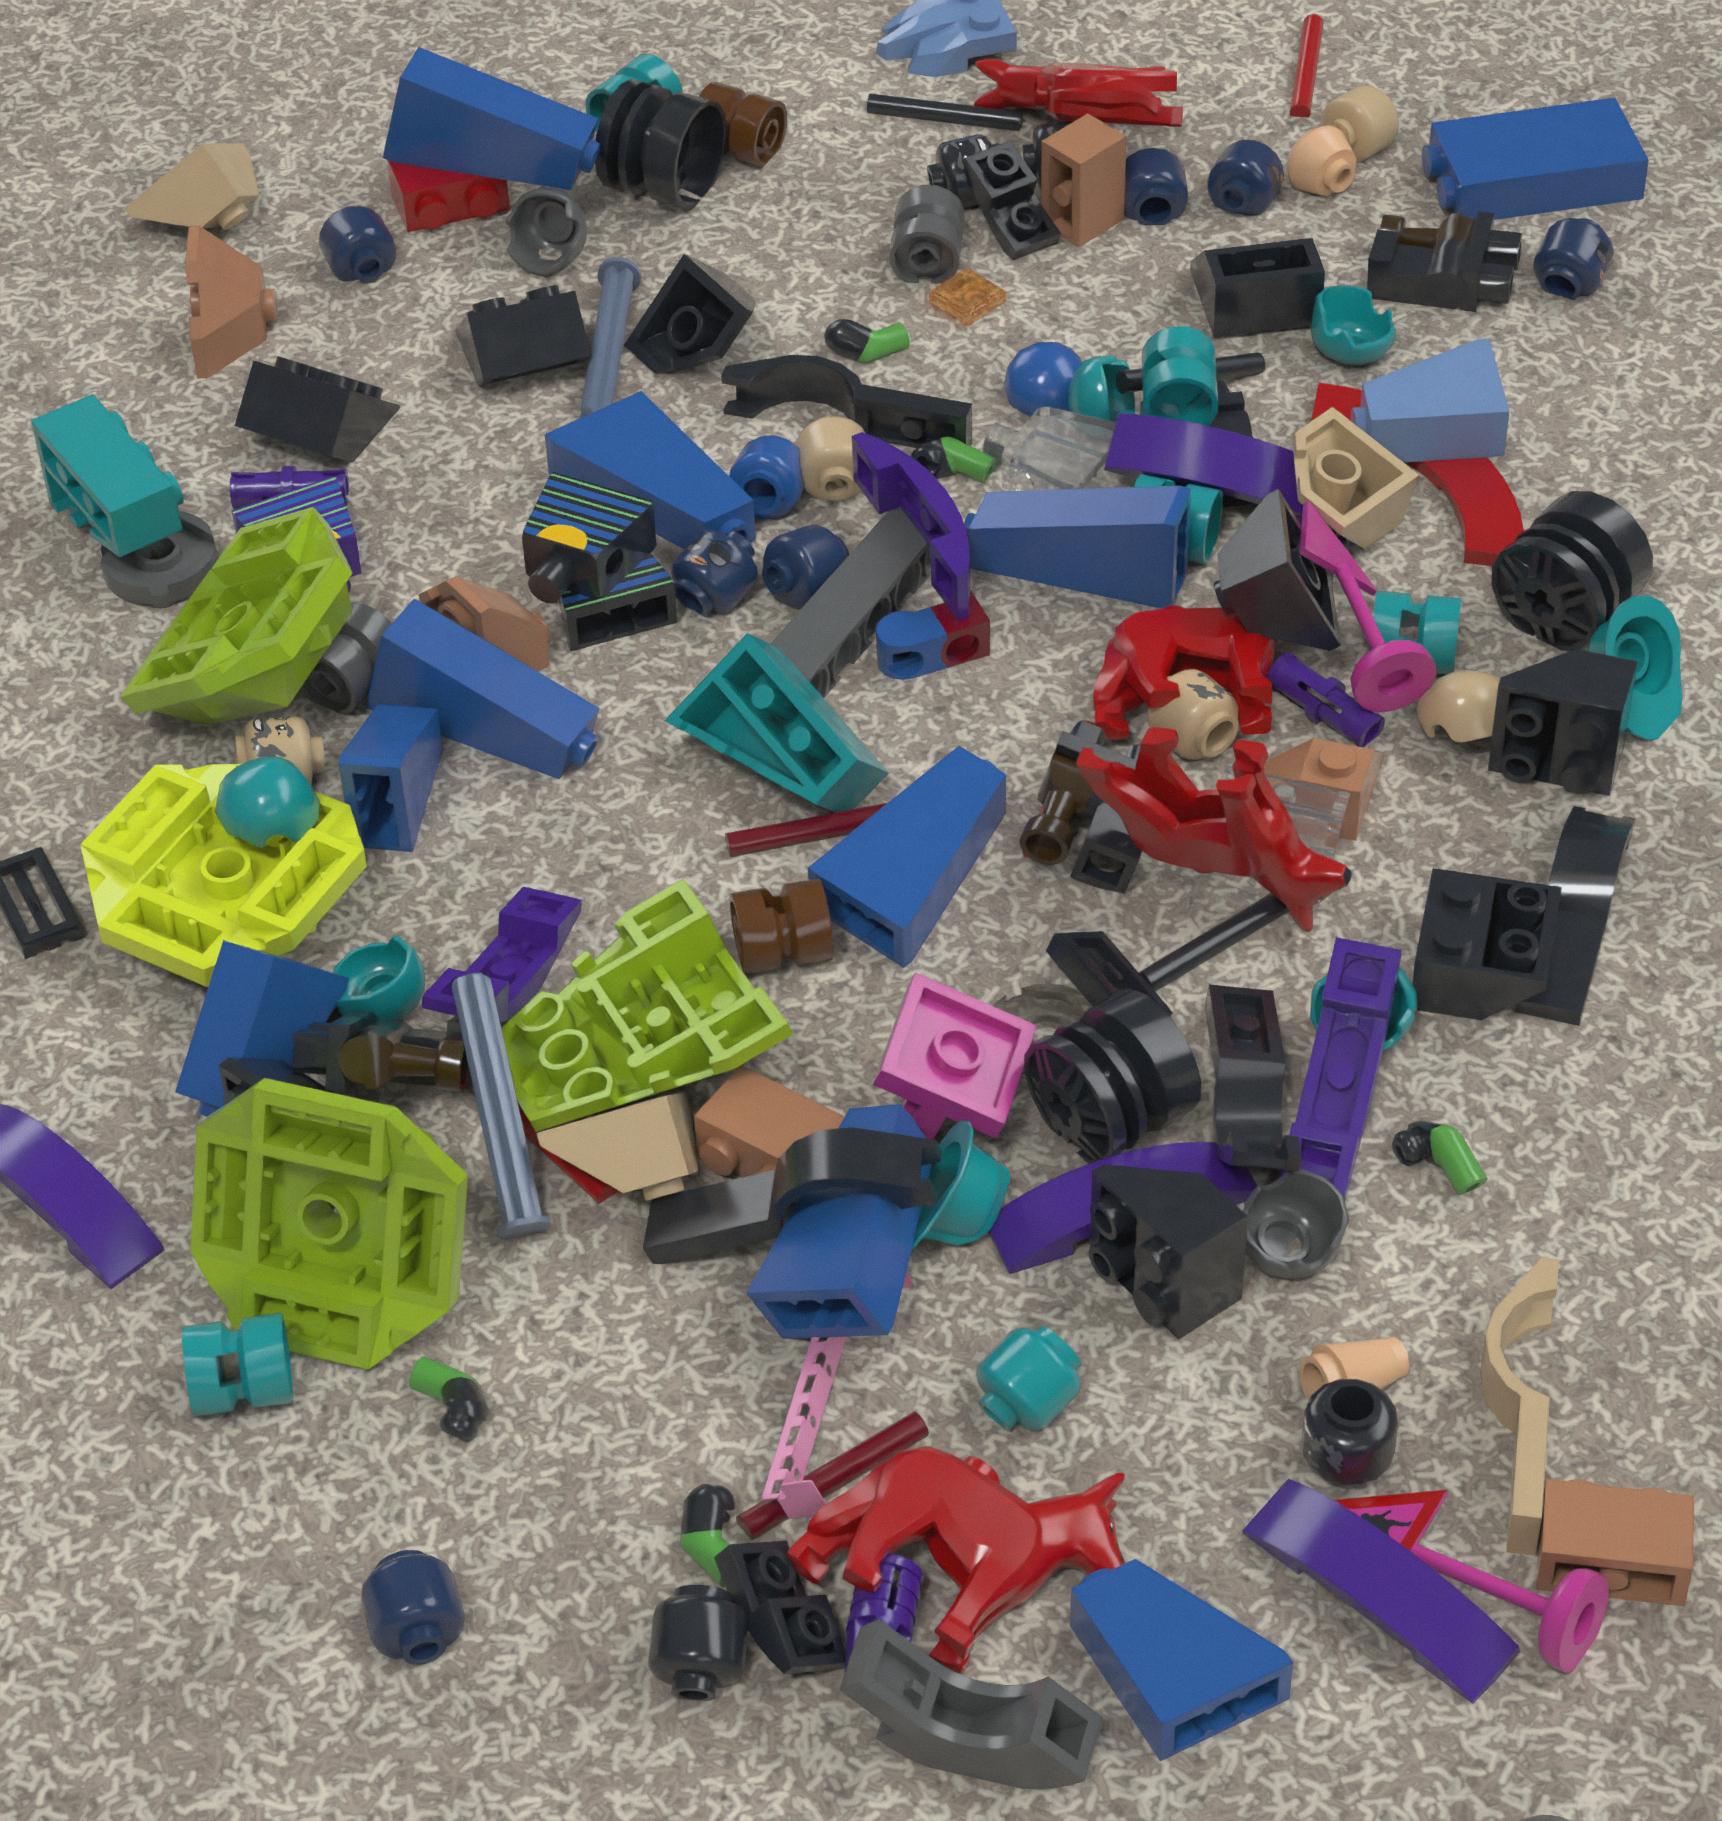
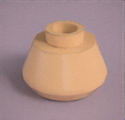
(1321, 162)

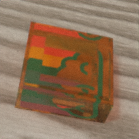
(967, 297)

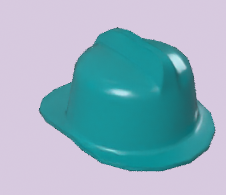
(1646, 633)
(968, 1188)

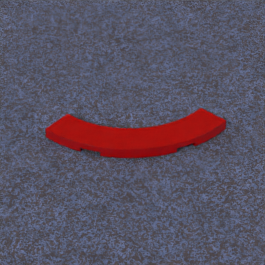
(1473, 485)

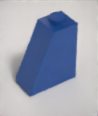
(391, 774)
(253, 1013)
(1174, 1657)

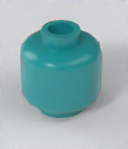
(1028, 1379)

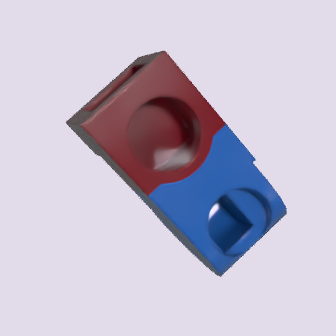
(930, 640)

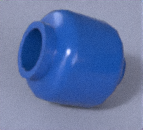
(770, 475)

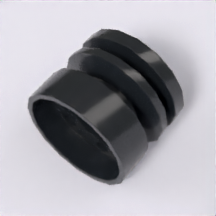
(660, 143)
(1572, 569)
(1113, 1075)

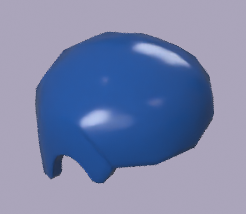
(1041, 377)

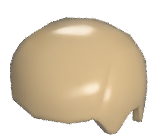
(1461, 704)

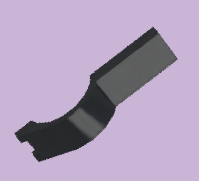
(881, 412)
(1587, 871)
(1248, 1079)
(755, 1205)

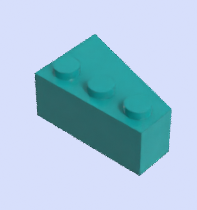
(105, 477)
(780, 726)

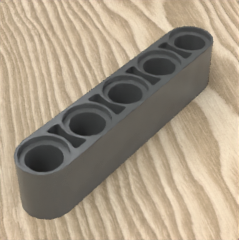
(851, 602)

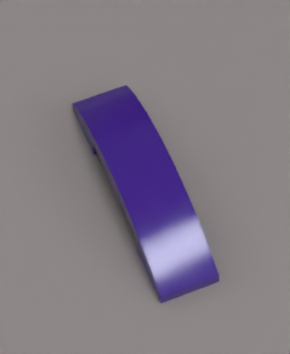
(1202, 457)
(897, 480)
(520, 957)
(1345, 1058)
(73, 1199)
(1057, 1213)
(1385, 1586)

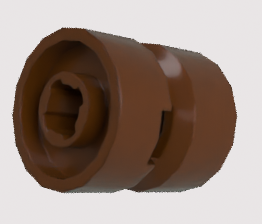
(753, 122)
(781, 926)

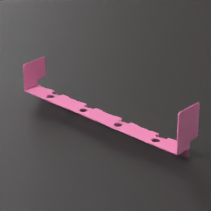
(802, 1497)

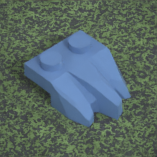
(945, 34)

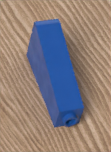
(485, 126)
(647, 455)
(1087, 540)
(481, 693)
(912, 855)
(841, 1253)

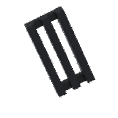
(48, 935)
(1097, 966)

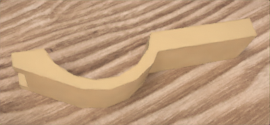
(1517, 1406)

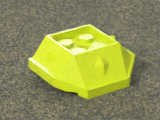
(179, 885)

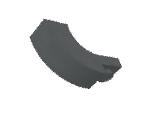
(969, 1727)

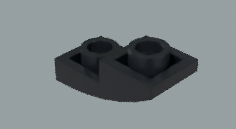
(1008, 201)
(785, 1623)

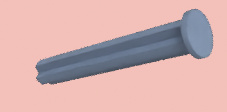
(618, 279)
(498, 1107)

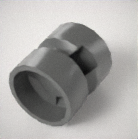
(927, 234)
(347, 666)

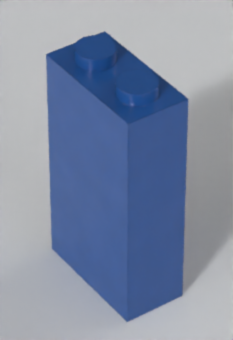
(1536, 160)

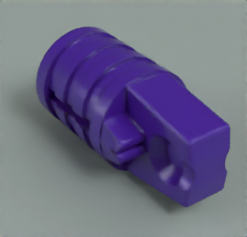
(890, 1603)

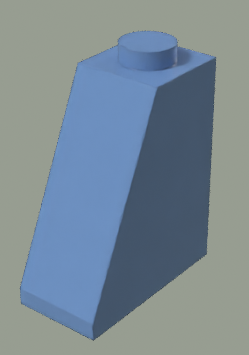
(1438, 407)

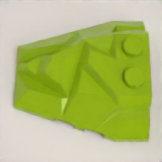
(639, 1016)

